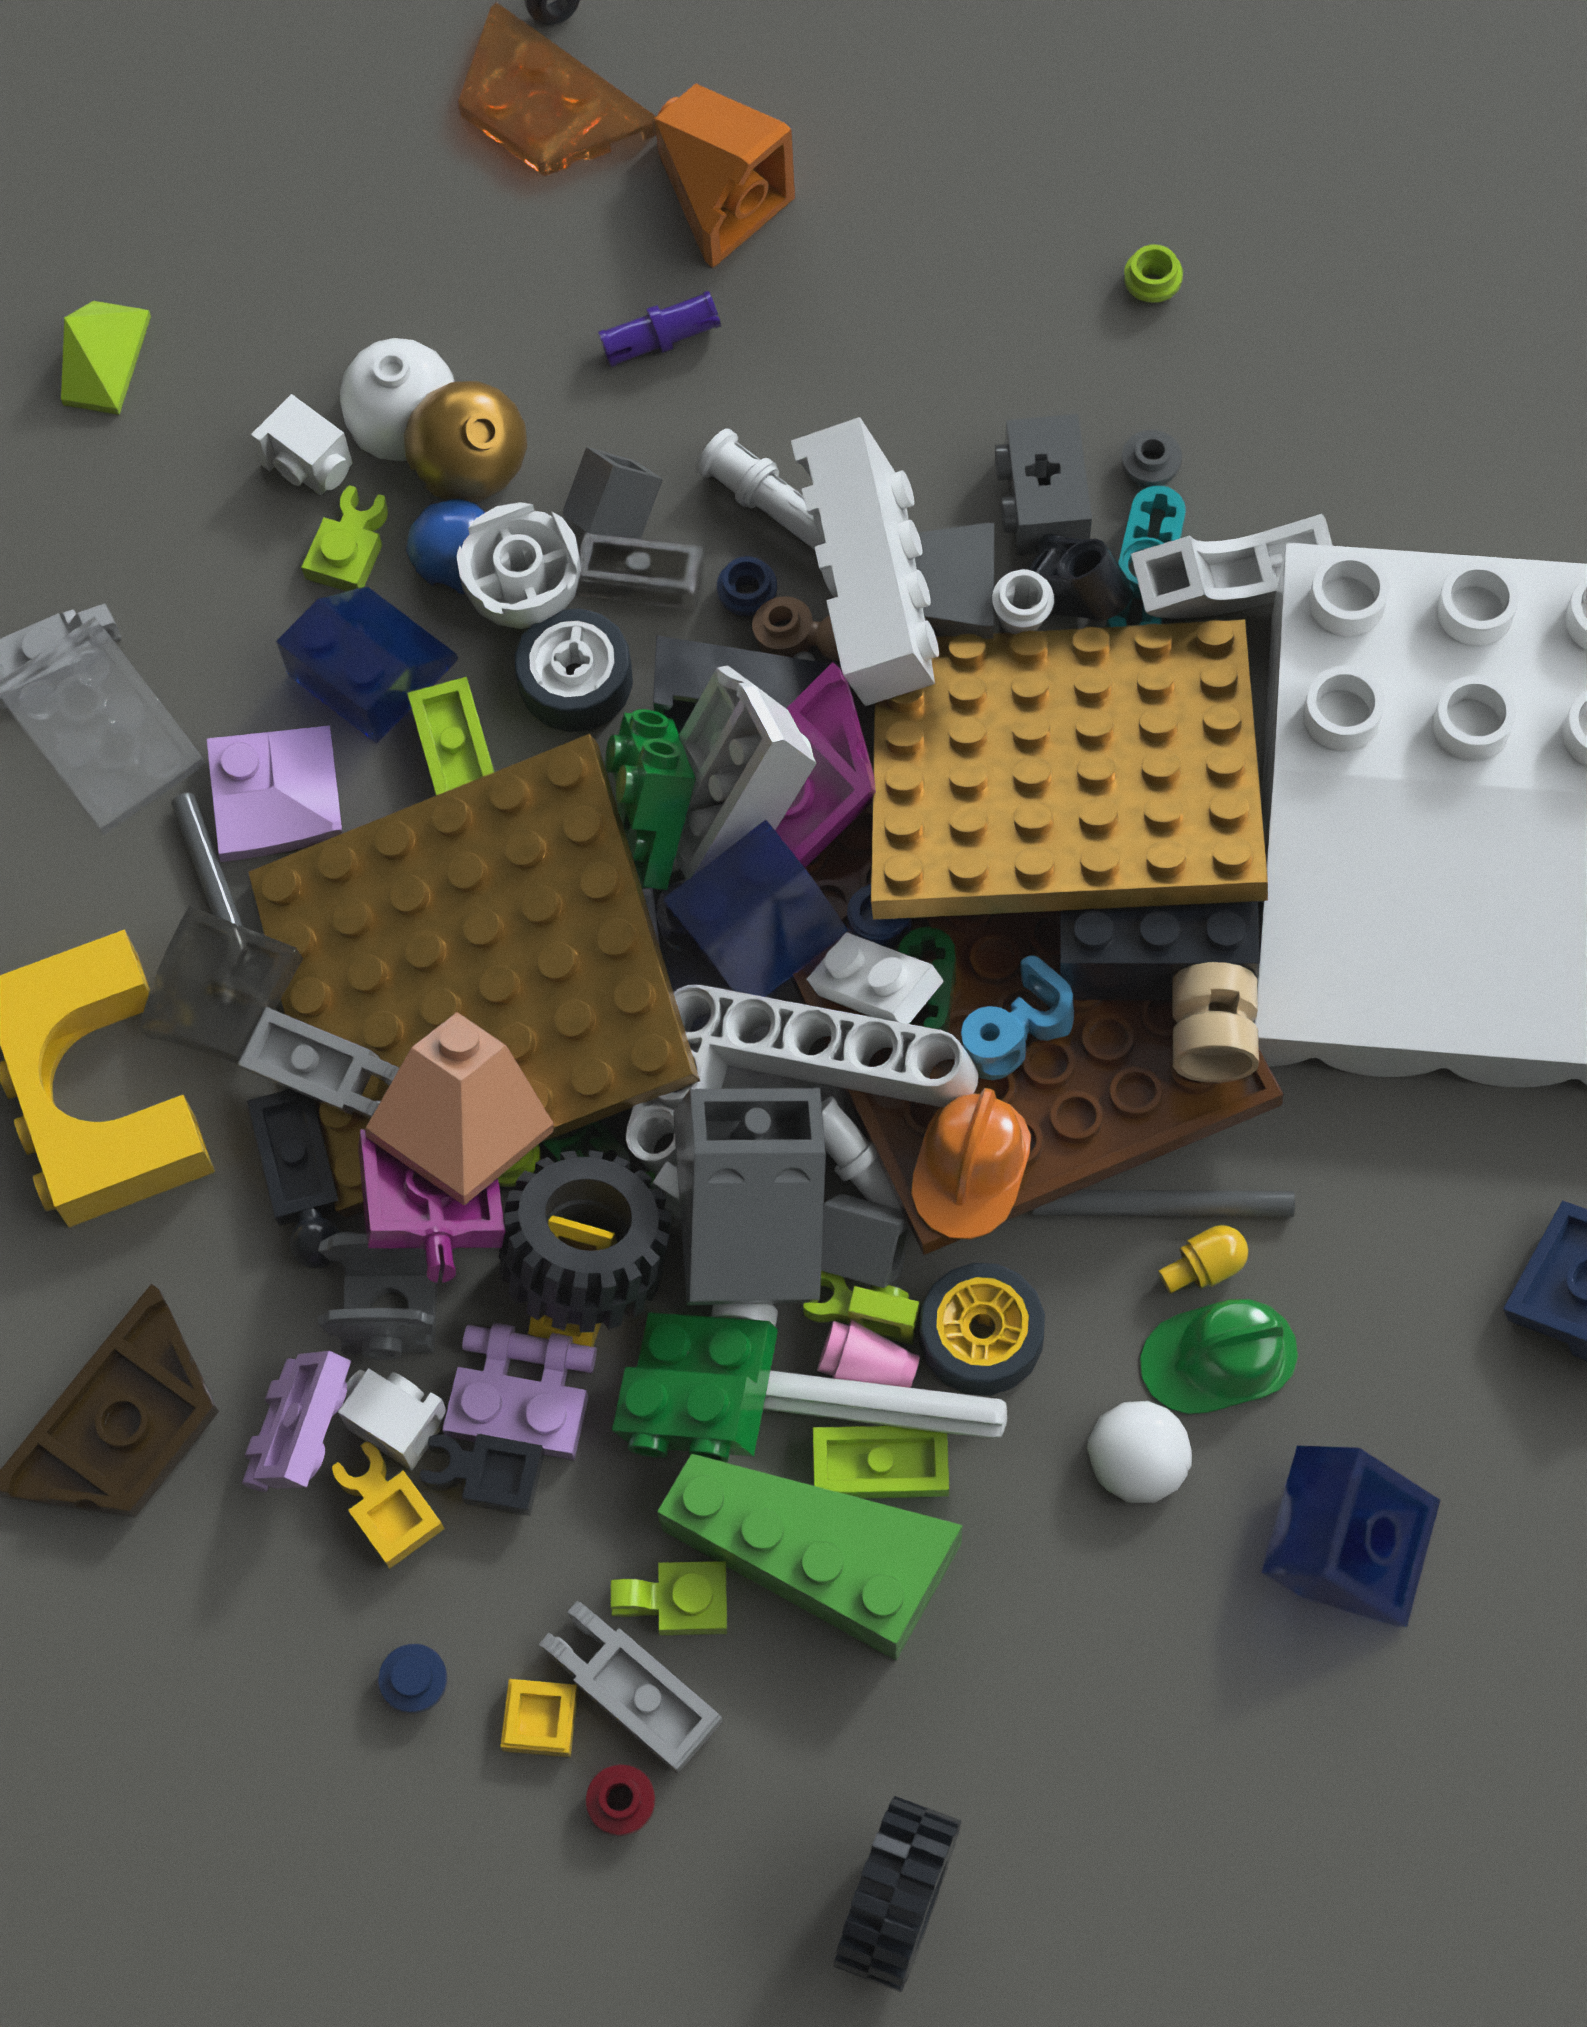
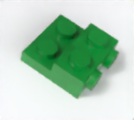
(651, 791)
(696, 1386)

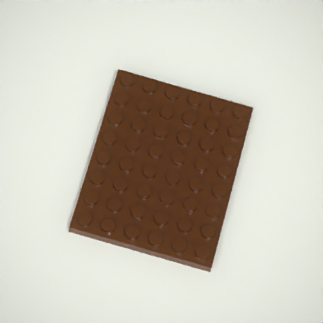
(1088, 1098)

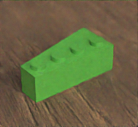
(818, 1548)

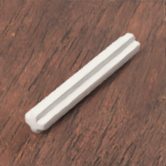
(886, 1405)

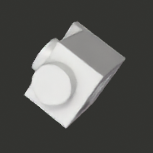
(303, 446)
(392, 1415)

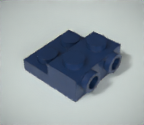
(1554, 1283)

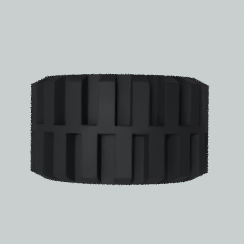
(578, 1283)

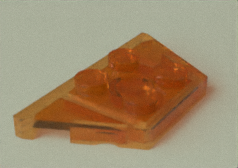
(544, 99)

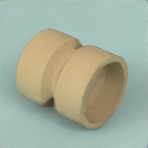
(1215, 1022)

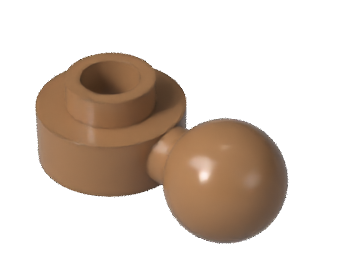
(797, 635)

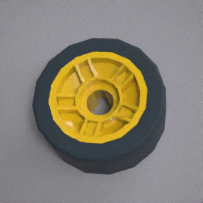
(992, 1297)

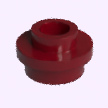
(636, 1815)

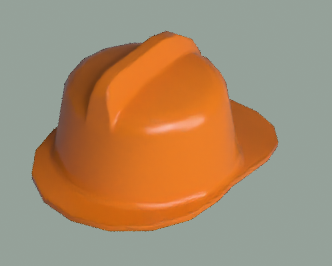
(970, 1166)

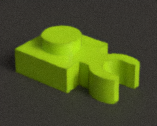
(346, 549)

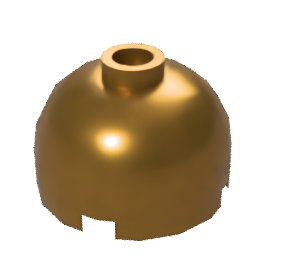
(465, 441)

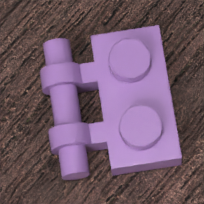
(519, 1407)
(296, 1422)

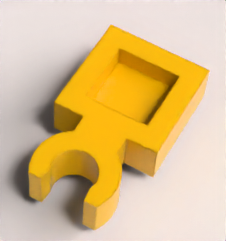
(391, 1512)

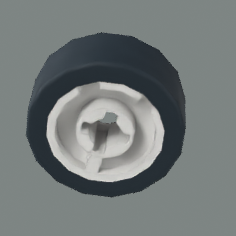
(595, 689)

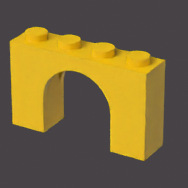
(87, 1163)

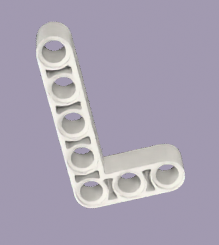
(786, 1051)

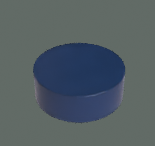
(880, 931)

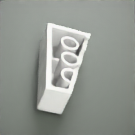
(868, 561)

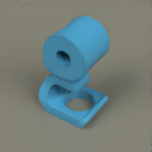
(999, 1038)

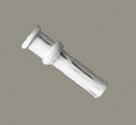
(757, 484)

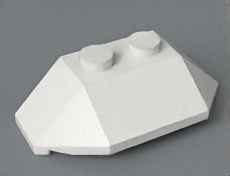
(744, 763)

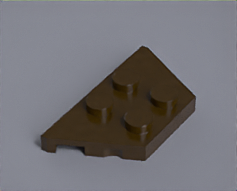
(117, 1421)

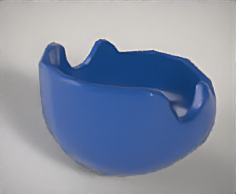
(436, 540)

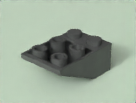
(751, 1194)

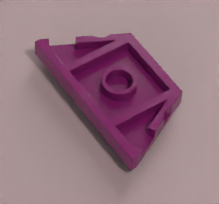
(843, 776)

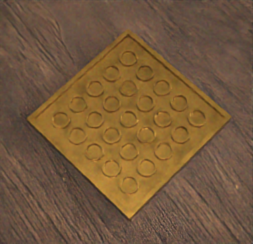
(1070, 775)
(492, 907)

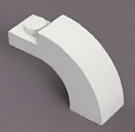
(1219, 576)

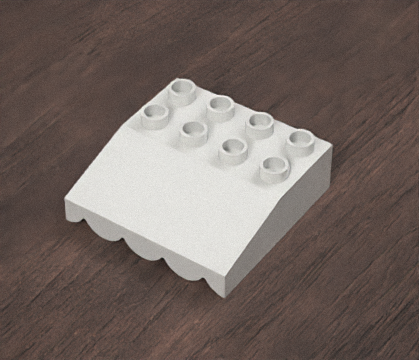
(1426, 816)

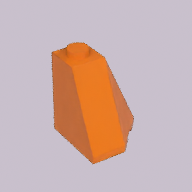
(725, 167)

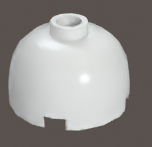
(384, 389)
(519, 565)

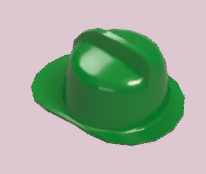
(1218, 1356)

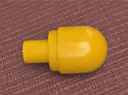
(1207, 1259)

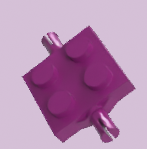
(414, 1213)

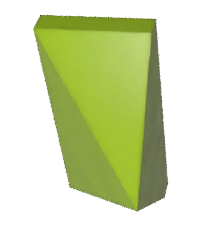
(101, 355)

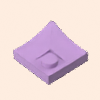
(273, 791)

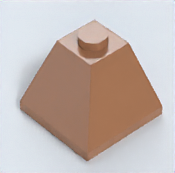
(459, 1110)

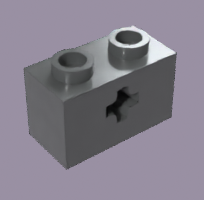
(1039, 454)

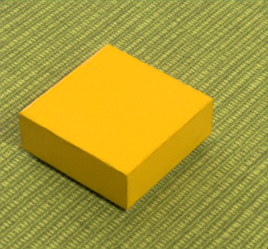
(539, 1718)

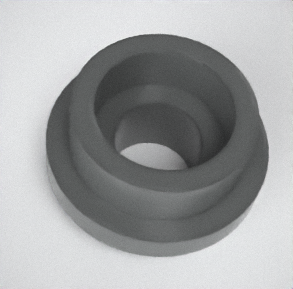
(1146, 471)

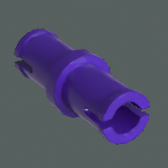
(659, 329)

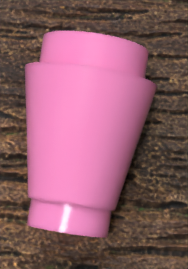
(865, 1356)

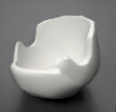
(1140, 1452)

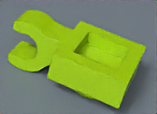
(880, 1309)
(687, 1598)

